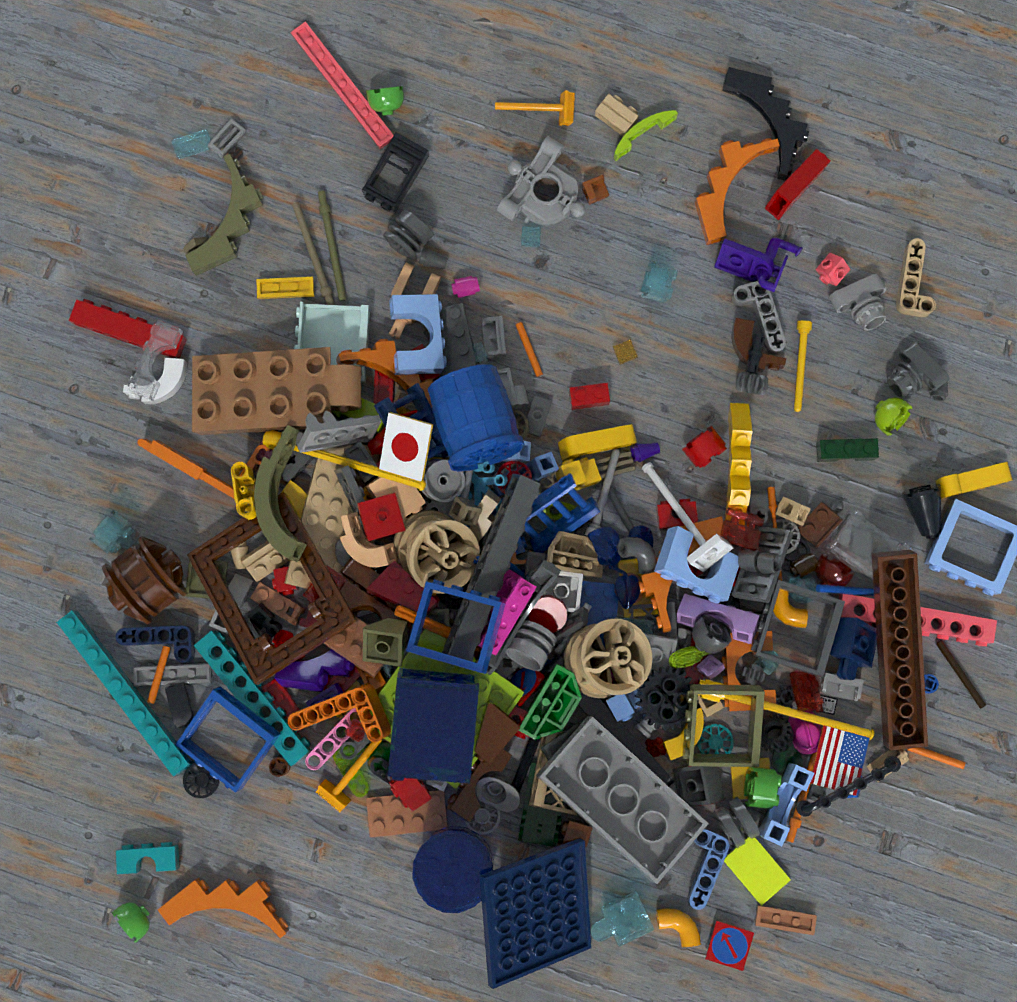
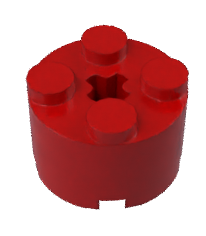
(704, 447)

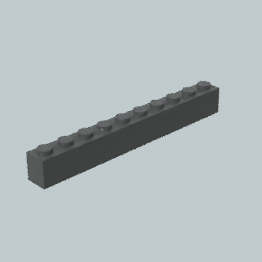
(492, 566)

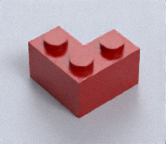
(411, 791)

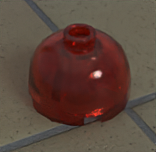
(833, 572)

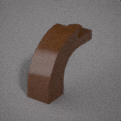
(742, 341)

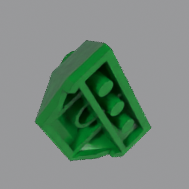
(552, 704)

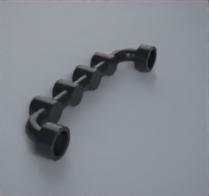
(891, 764)

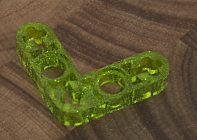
(343, 764)

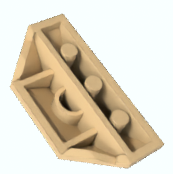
(574, 555)

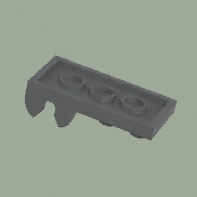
(353, 492)

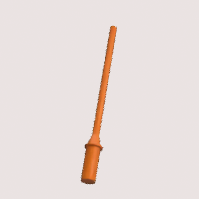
(772, 506)

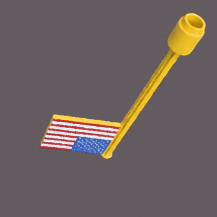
(840, 746)

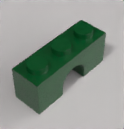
(847, 449)

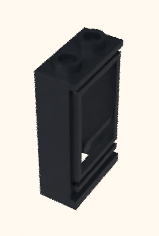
(408, 150)

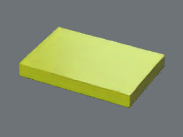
(756, 870)

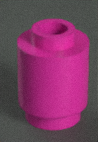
(465, 286)

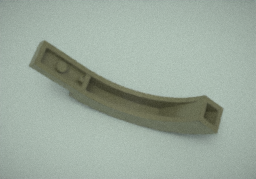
(267, 498)

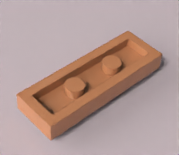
(785, 920)

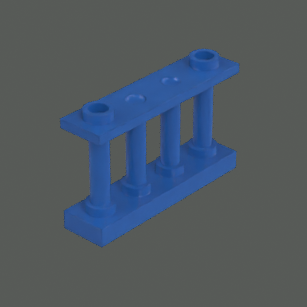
(571, 519)

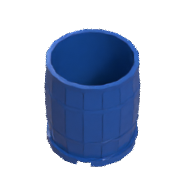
(474, 417)

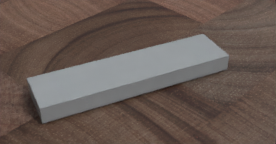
(173, 674)

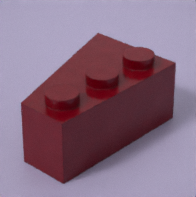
(398, 588)

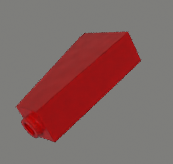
(797, 184)

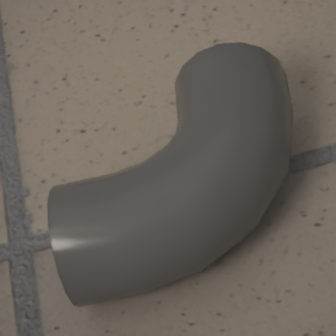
(641, 550)

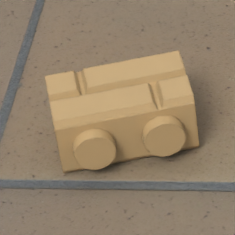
(616, 114)

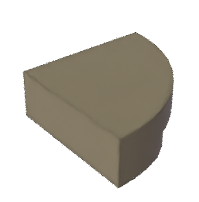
(194, 244)

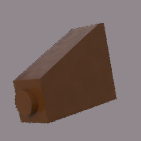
(494, 733)

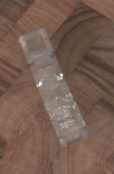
(163, 337)

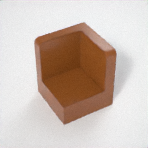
(595, 189)

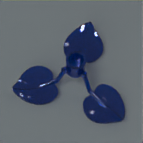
(605, 544)

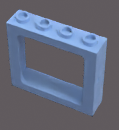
(937, 564)

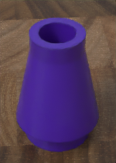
(644, 451)

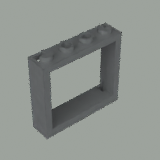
(827, 638)

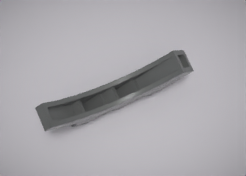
(542, 579)

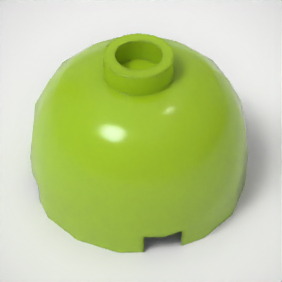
(891, 414)

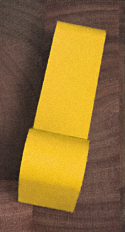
(596, 441)
(974, 480)

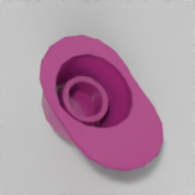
(805, 735)

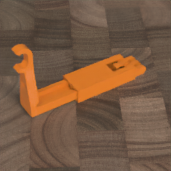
(193, 468)

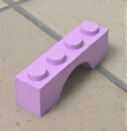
(741, 623)

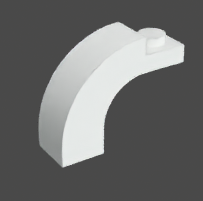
(170, 381)

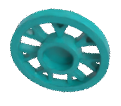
(715, 741)

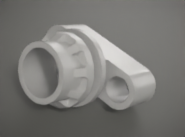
(865, 301)

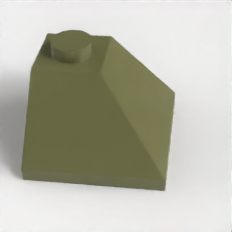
(385, 642)

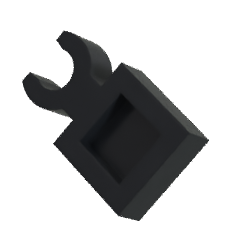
(262, 617)

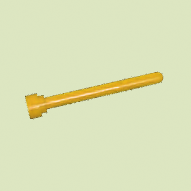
(804, 329)

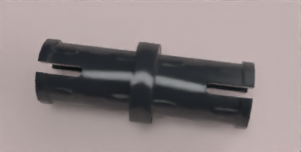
(755, 353)

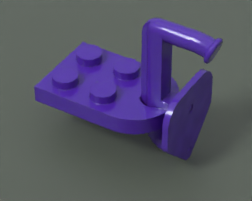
(753, 264)

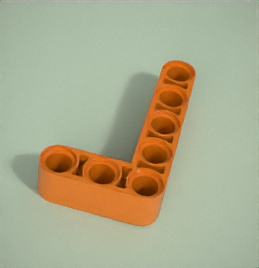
(340, 705)

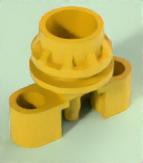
(244, 490)

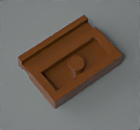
(820, 524)

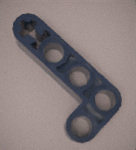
(155, 639)

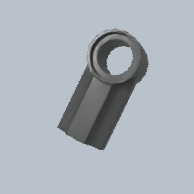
(358, 746)

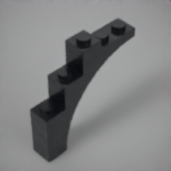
(757, 91)

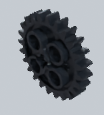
(653, 710)

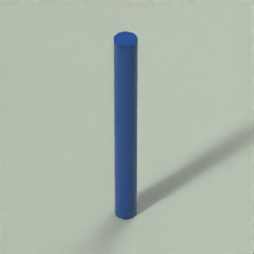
(845, 590)

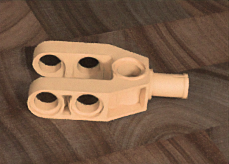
(403, 280)

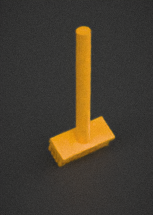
(565, 107)
(332, 793)

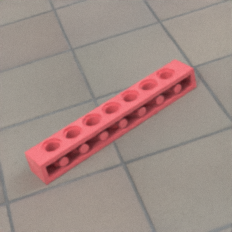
(985, 627)

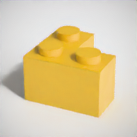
(583, 471)

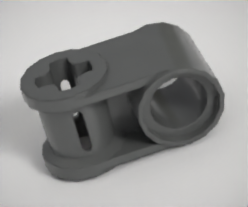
(759, 504)

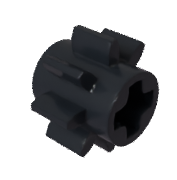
(780, 699)

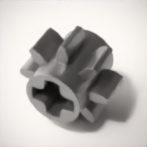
(753, 674)

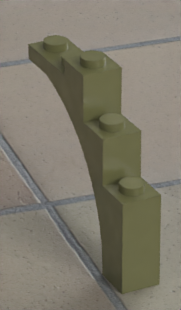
(219, 248)

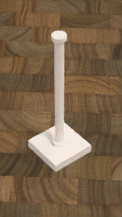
(709, 551)

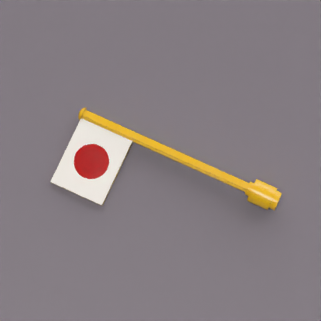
(402, 454)

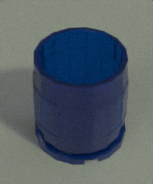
(450, 869)

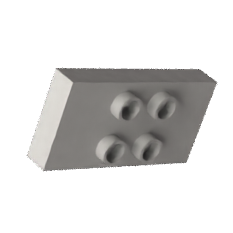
(622, 799)

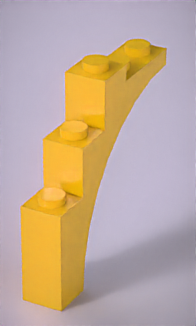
(739, 458)

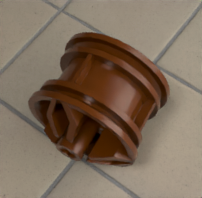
(144, 580)

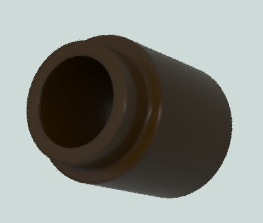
(803, 565)

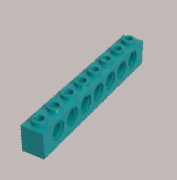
(206, 648)

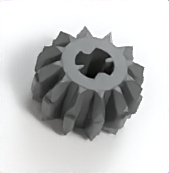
(752, 383)

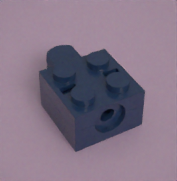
(853, 646)

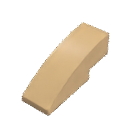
(485, 519)

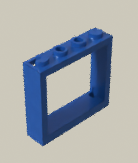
(490, 637)
(245, 715)

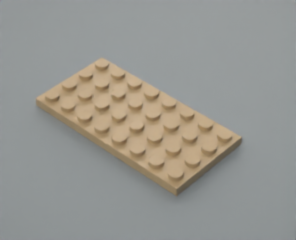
(323, 514)

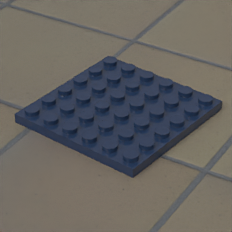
(535, 912)

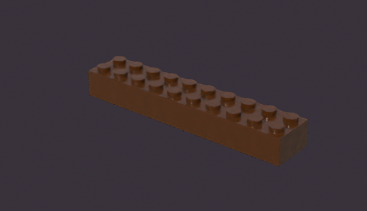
(900, 649)

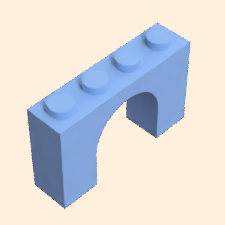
(425, 310)
(674, 566)
(792, 783)

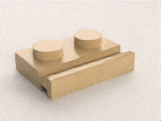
(263, 560)

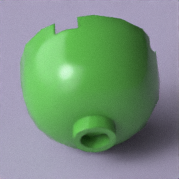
(385, 99)
(133, 920)

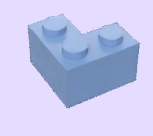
(624, 705)

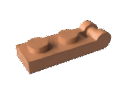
(277, 603)

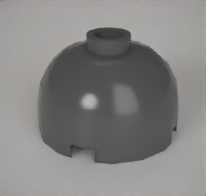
(709, 635)

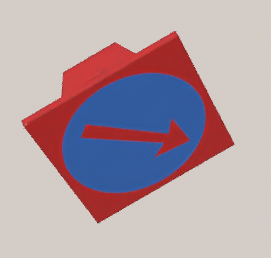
(527, 681)
(729, 945)

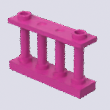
(515, 595)

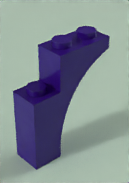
(314, 673)

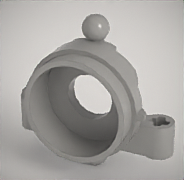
(523, 198)

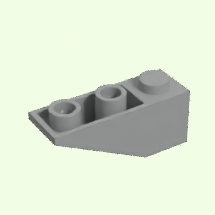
(239, 589)

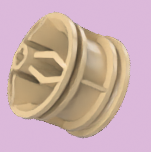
(455, 558)
(626, 654)

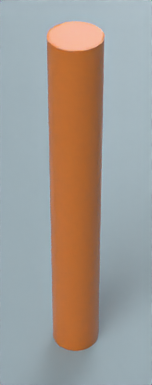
(529, 350)
(158, 674)
(939, 757)

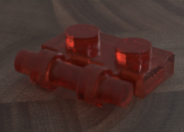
(739, 534)
(806, 691)

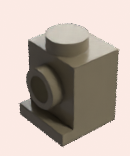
(465, 511)

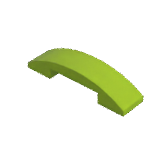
(661, 119)

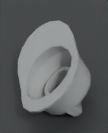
(497, 793)

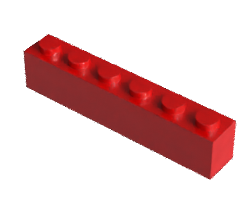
(117, 325)

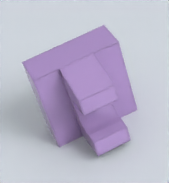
(710, 667)

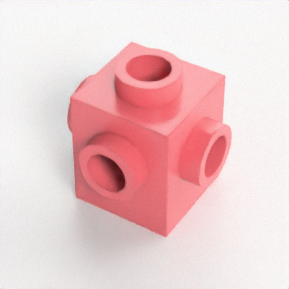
(832, 269)

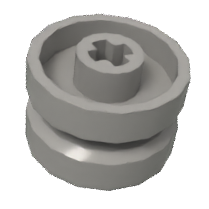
(450, 486)

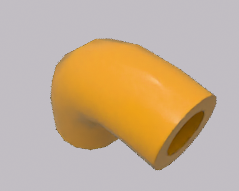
(787, 613)
(681, 923)

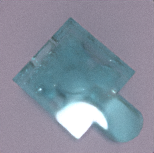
(621, 919)

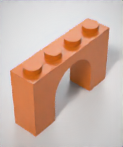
(732, 654)

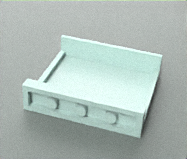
(333, 327)

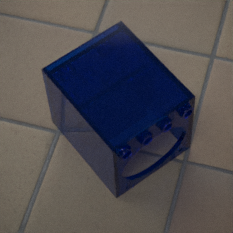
(433, 726)

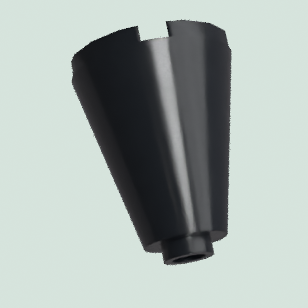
(925, 509)

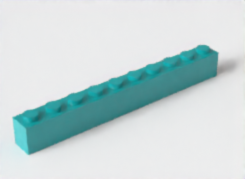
(124, 692)

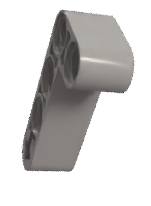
(762, 317)

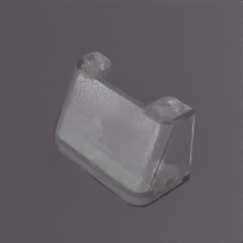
(857, 539)

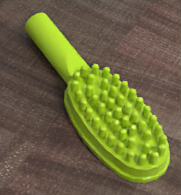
(686, 657)

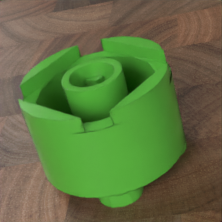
(762, 788)

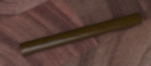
(961, 674)

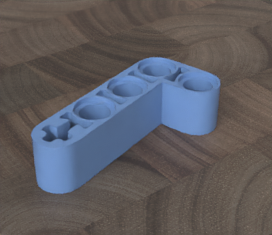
(704, 870)

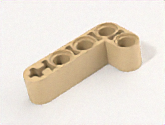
(914, 278)

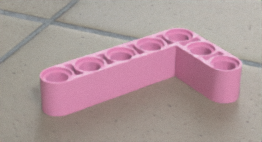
(330, 736)

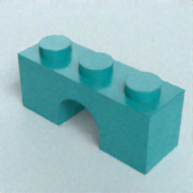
(165, 857)

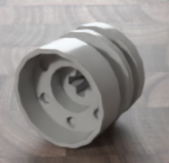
(531, 646)

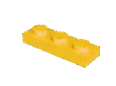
(285, 287)

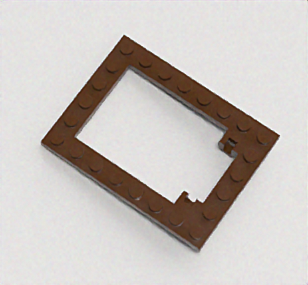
(259, 654)

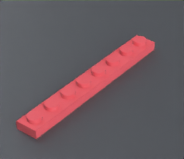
(342, 85)

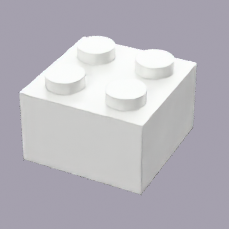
(568, 589)

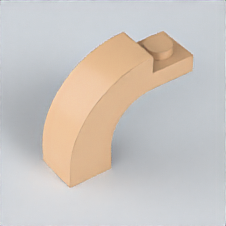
(361, 549)

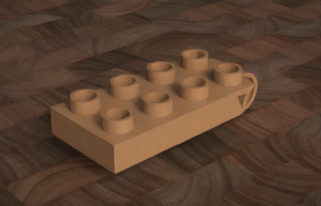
(269, 390)

